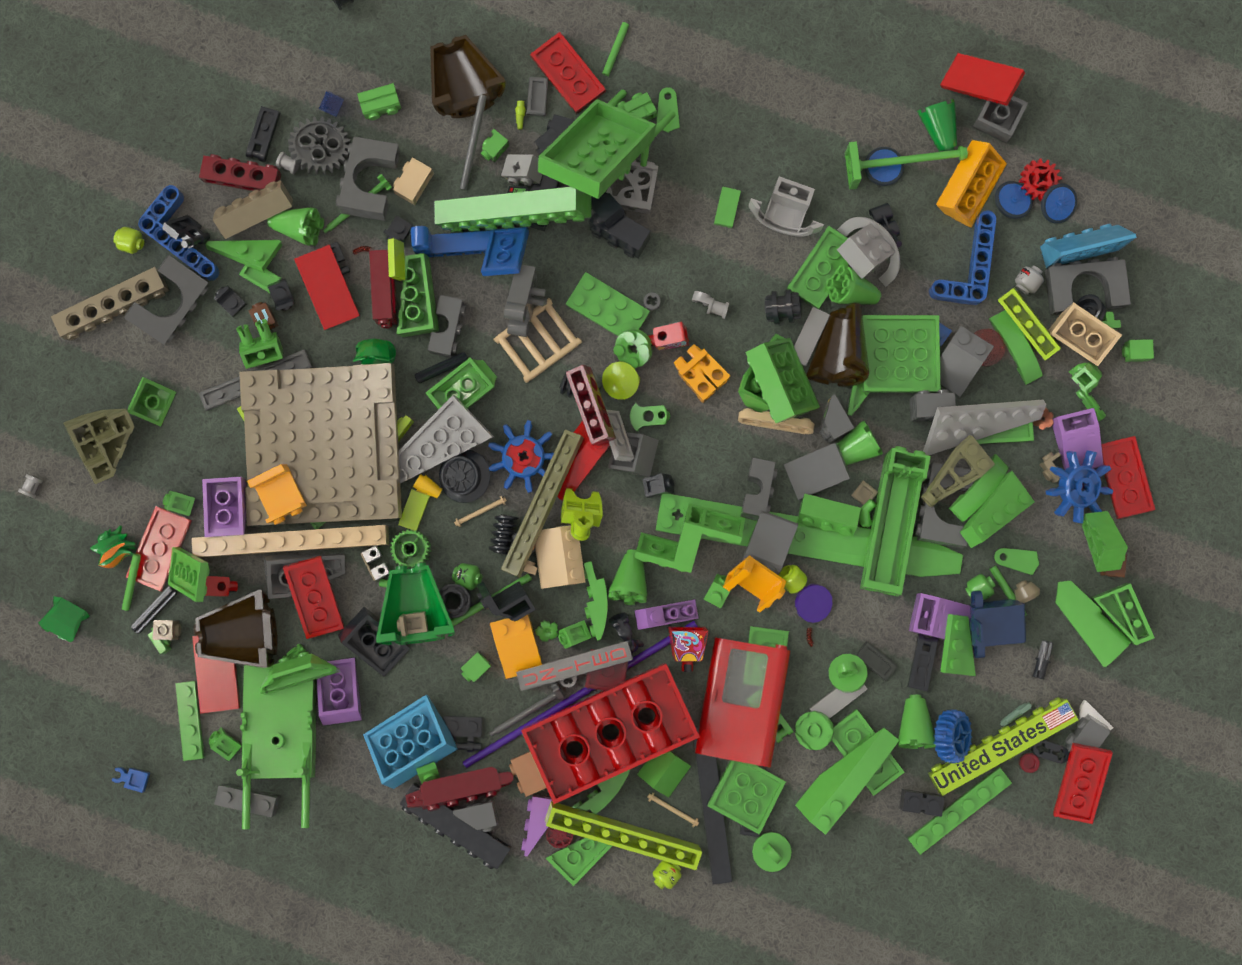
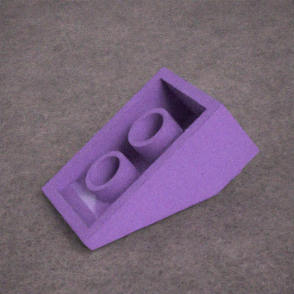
(224, 506)
(339, 694)

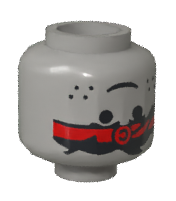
(1029, 280)

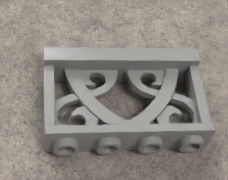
(635, 202)

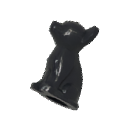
(620, 622)

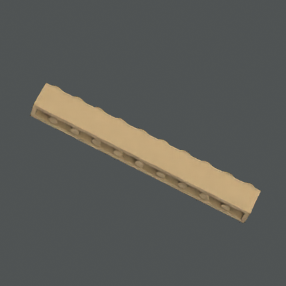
(291, 541)

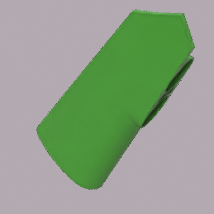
(1090, 623)

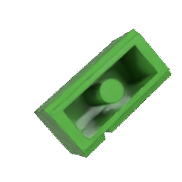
(379, 102)
(639, 106)

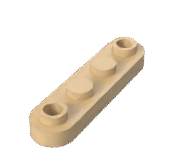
(763, 419)

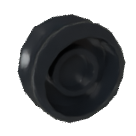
(1093, 305)

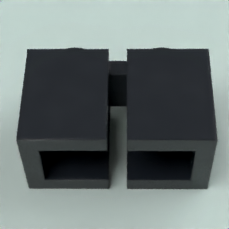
(914, 802)

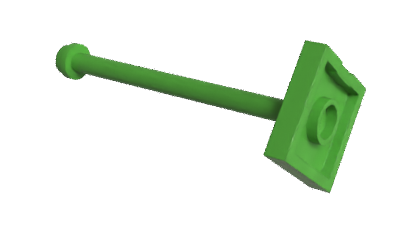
(855, 165)

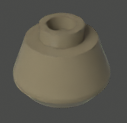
(1026, 591)

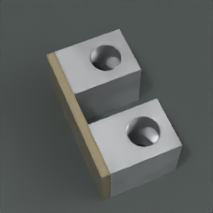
(368, 558)

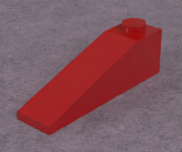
(583, 463)

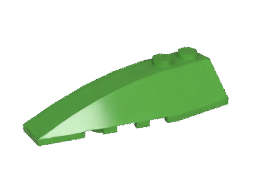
(841, 783)

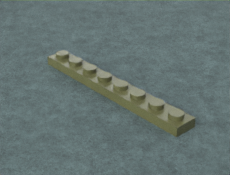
(542, 503)

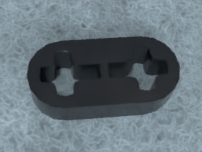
(1049, 756)

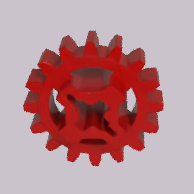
(1034, 173)

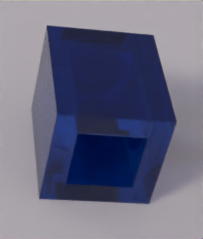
(331, 103)

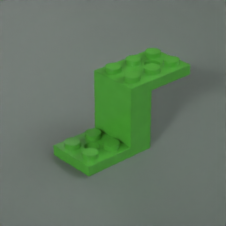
(682, 554)

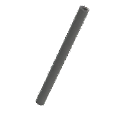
(473, 142)

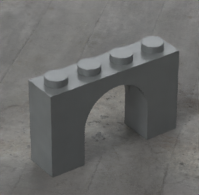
(364, 154)
(1110, 273)
(162, 327)
(931, 527)

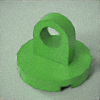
(848, 673)
(771, 851)

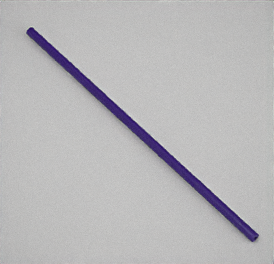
(563, 704)

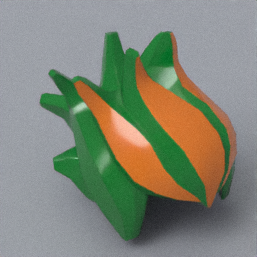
(112, 548)

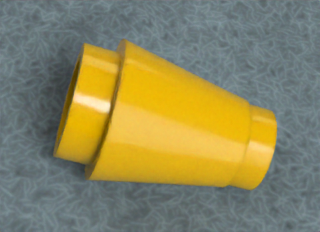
(427, 486)

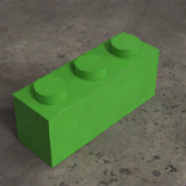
(828, 515)

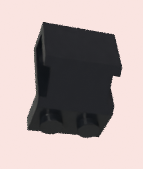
(509, 603)

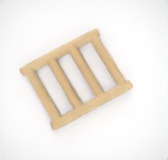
(543, 364)

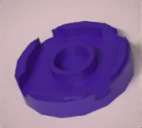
(813, 603)

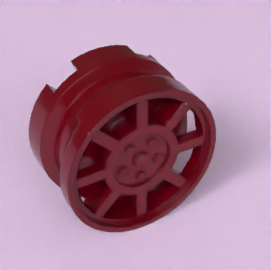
(558, 838)

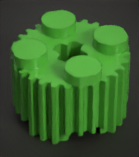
(405, 539)

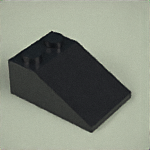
(361, 639)

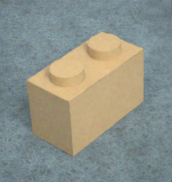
(413, 181)

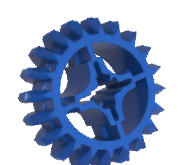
(952, 736)

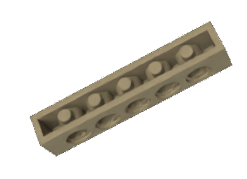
(65, 319)

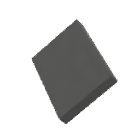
(817, 471)

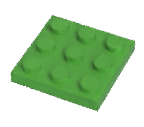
(746, 794)

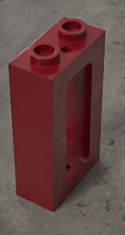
(382, 290)

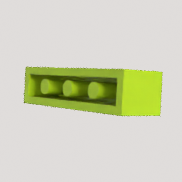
(1029, 323)

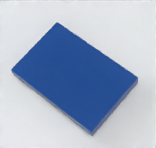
(505, 251)

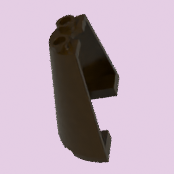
(460, 76)
(841, 349)
(239, 632)

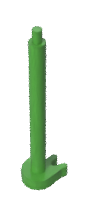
(383, 184)

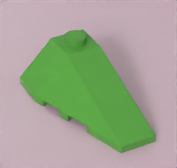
(750, 389)

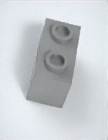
(521, 169)

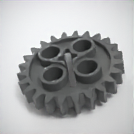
(306, 153)

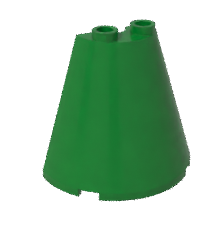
(408, 593)

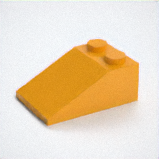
(516, 645)

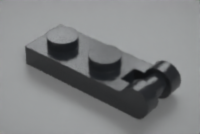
(263, 133)
(922, 663)

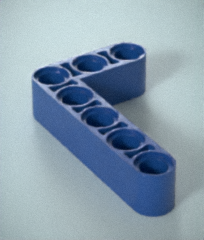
(170, 243)
(448, 244)
(975, 267)

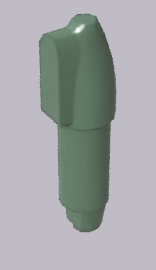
(1020, 710)

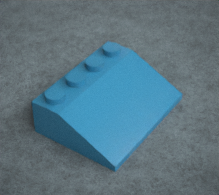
(1086, 245)
(409, 742)

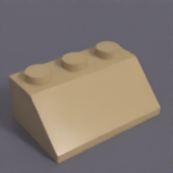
(1084, 333)
(559, 558)

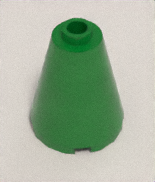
(941, 124)

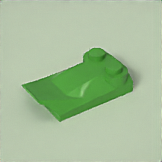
(467, 382)

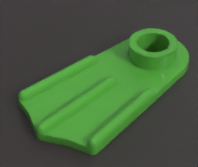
(665, 106)
(1018, 560)

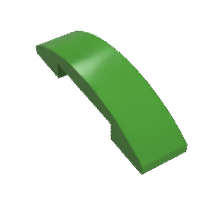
(1017, 346)
(980, 490)

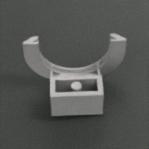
(787, 209)
(869, 248)

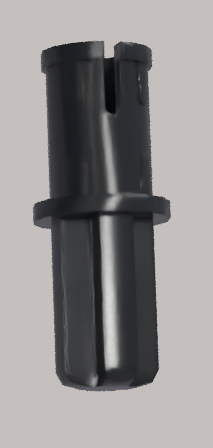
(1042, 659)

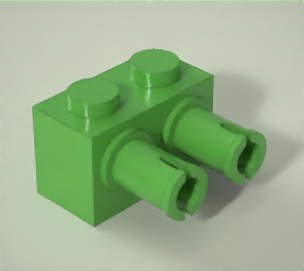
(259, 349)

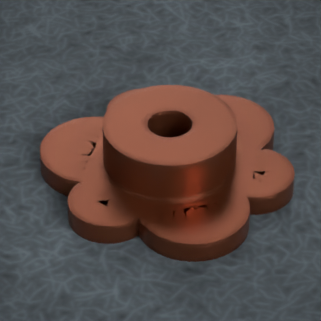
(1048, 422)

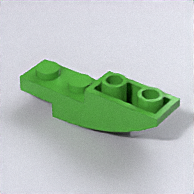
(598, 608)
(599, 800)

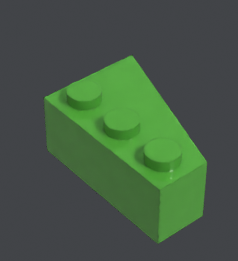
(1104, 541)
(1125, 612)

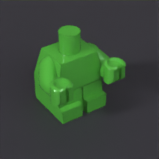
(1086, 375)

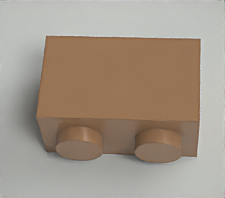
(527, 773)

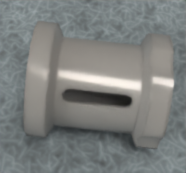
(287, 163)
(30, 486)

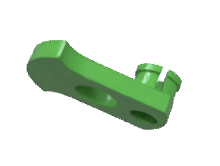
(637, 416)

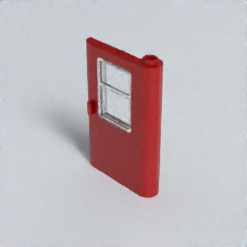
(747, 702)

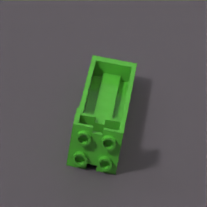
(894, 520)

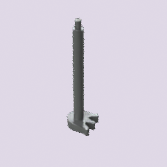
(557, 693)

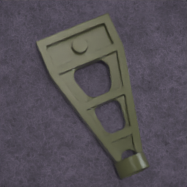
(973, 455)

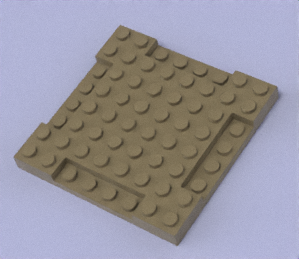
(333, 434)

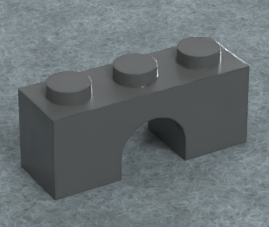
(445, 343)
(761, 473)
(260, 803)

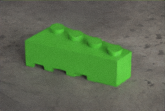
(417, 298)
(1000, 508)

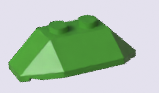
(296, 671)

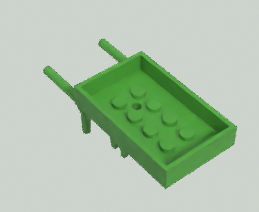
(600, 147)
(280, 714)

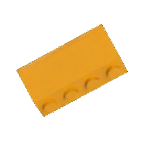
(972, 183)

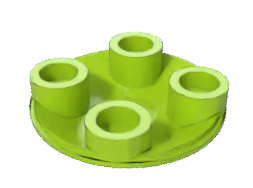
(620, 380)

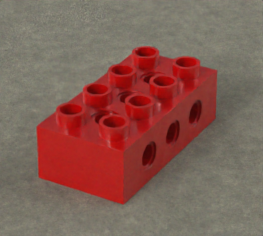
(606, 757)

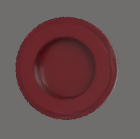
(1029, 762)

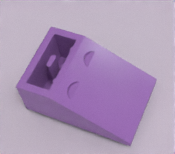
(1078, 434)
(931, 615)

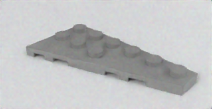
(956, 423)
(442, 437)

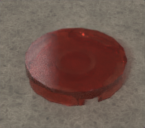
(994, 339)

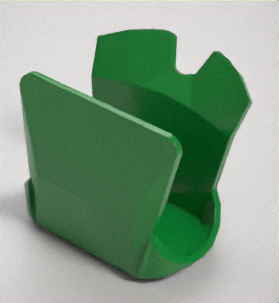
(375, 351)
(63, 619)

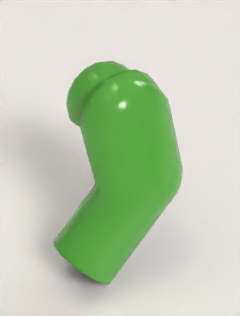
(864, 517)

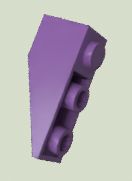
(666, 614)
(536, 824)

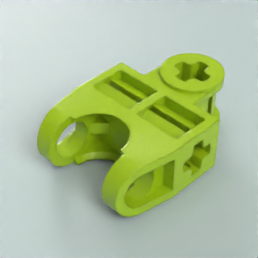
(581, 513)

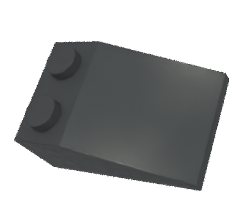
(962, 360)
(771, 541)

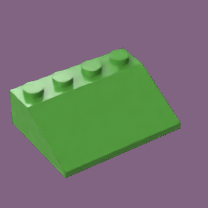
(782, 379)

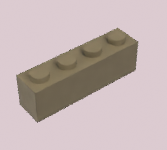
(252, 209)

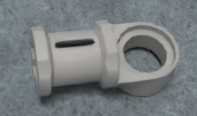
(713, 306)

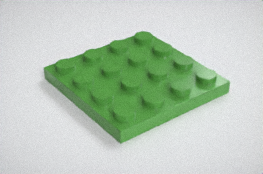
(902, 353)

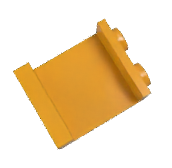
(278, 493)
(757, 580)

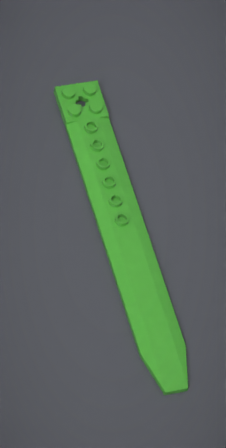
(813, 542)

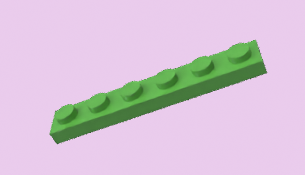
(959, 810)

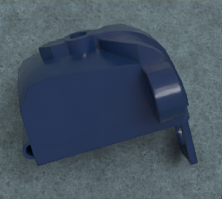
(995, 623)

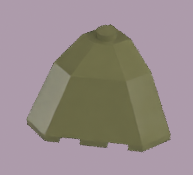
(100, 440)

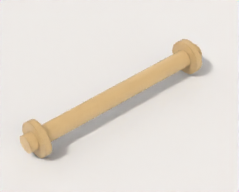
(480, 511)
(694, 821)

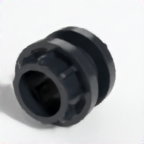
(783, 307)
(465, 597)

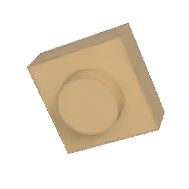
(530, 568)

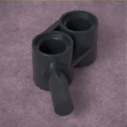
(883, 215)

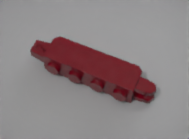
(459, 787)

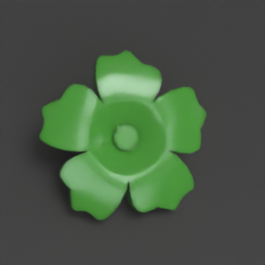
(547, 631)

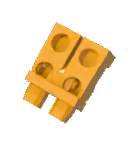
(698, 369)

